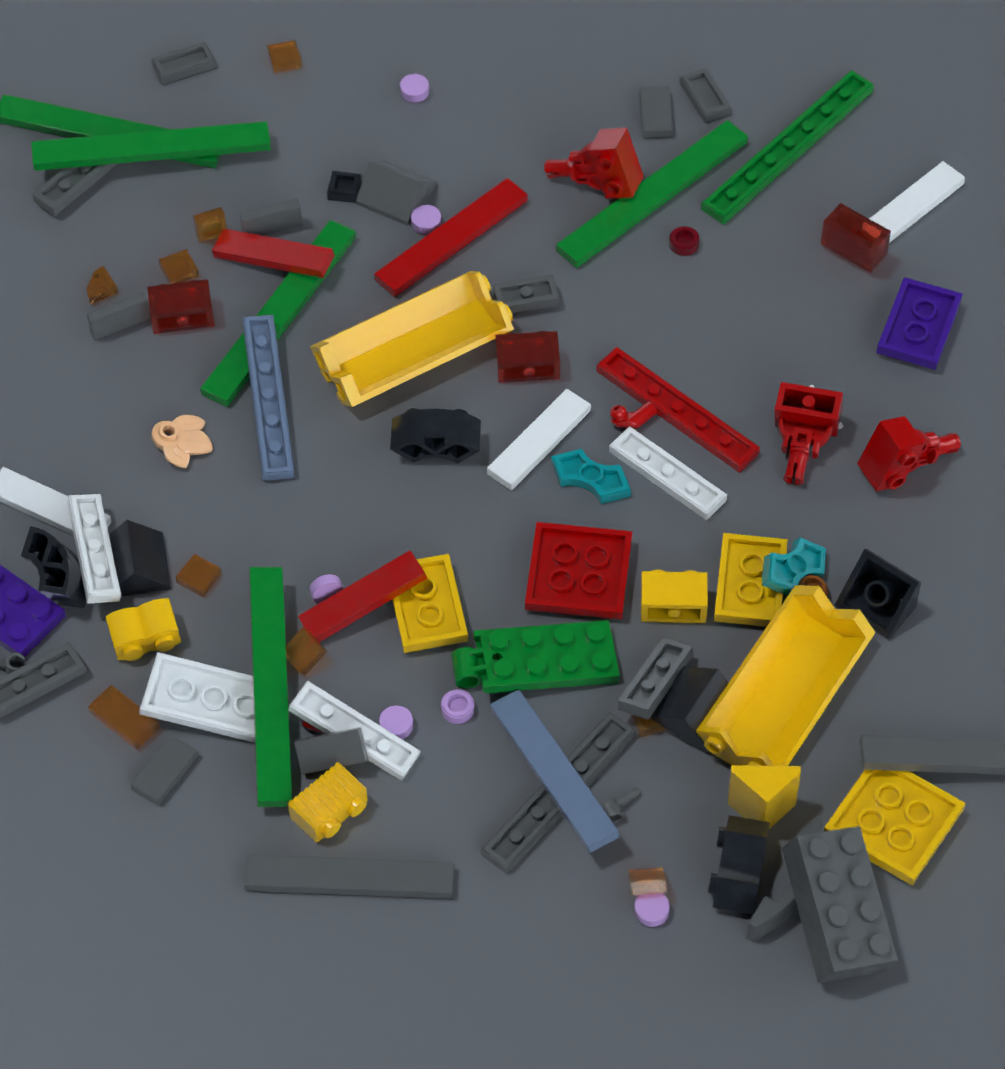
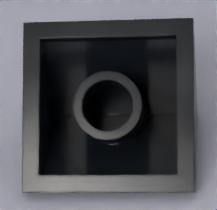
(139, 559)
(880, 592)
(690, 702)

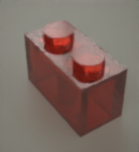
(855, 237)
(180, 306)
(527, 356)

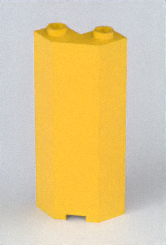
(412, 338)
(785, 681)

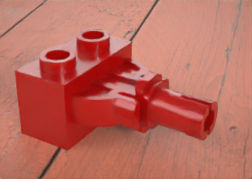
(603, 164)
(805, 419)
(900, 449)

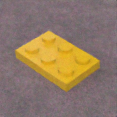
(740, 588)
(431, 610)

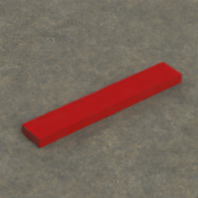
(450, 237)
(678, 409)

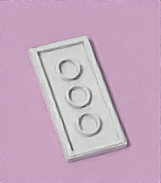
(200, 697)

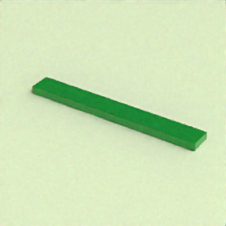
(76, 123)
(150, 145)
(786, 147)
(651, 194)
(284, 306)
(270, 687)

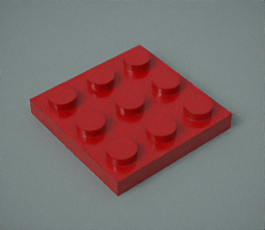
(578, 570)

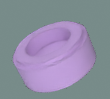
(414, 88)
(425, 219)
(325, 587)
(457, 706)
(397, 721)
(652, 909)

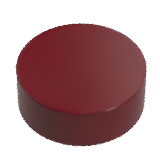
(684, 241)

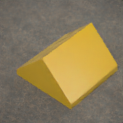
(763, 791)

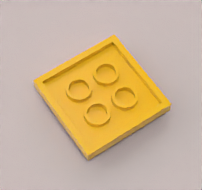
(899, 819)

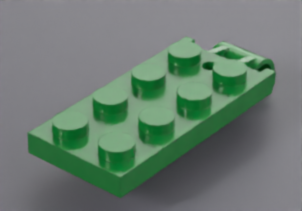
(538, 657)

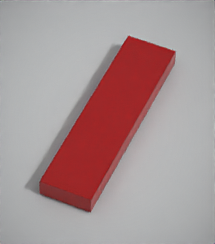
(273, 253)
(363, 596)

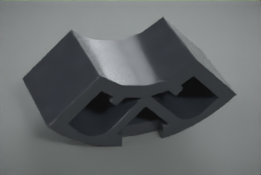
(435, 434)
(57, 568)
(740, 864)

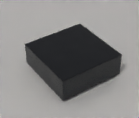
(344, 186)

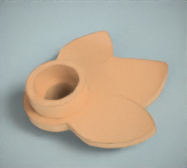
(184, 441)

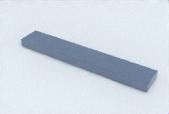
(268, 398)
(554, 771)

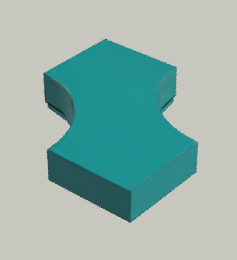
(603, 481)
(784, 571)

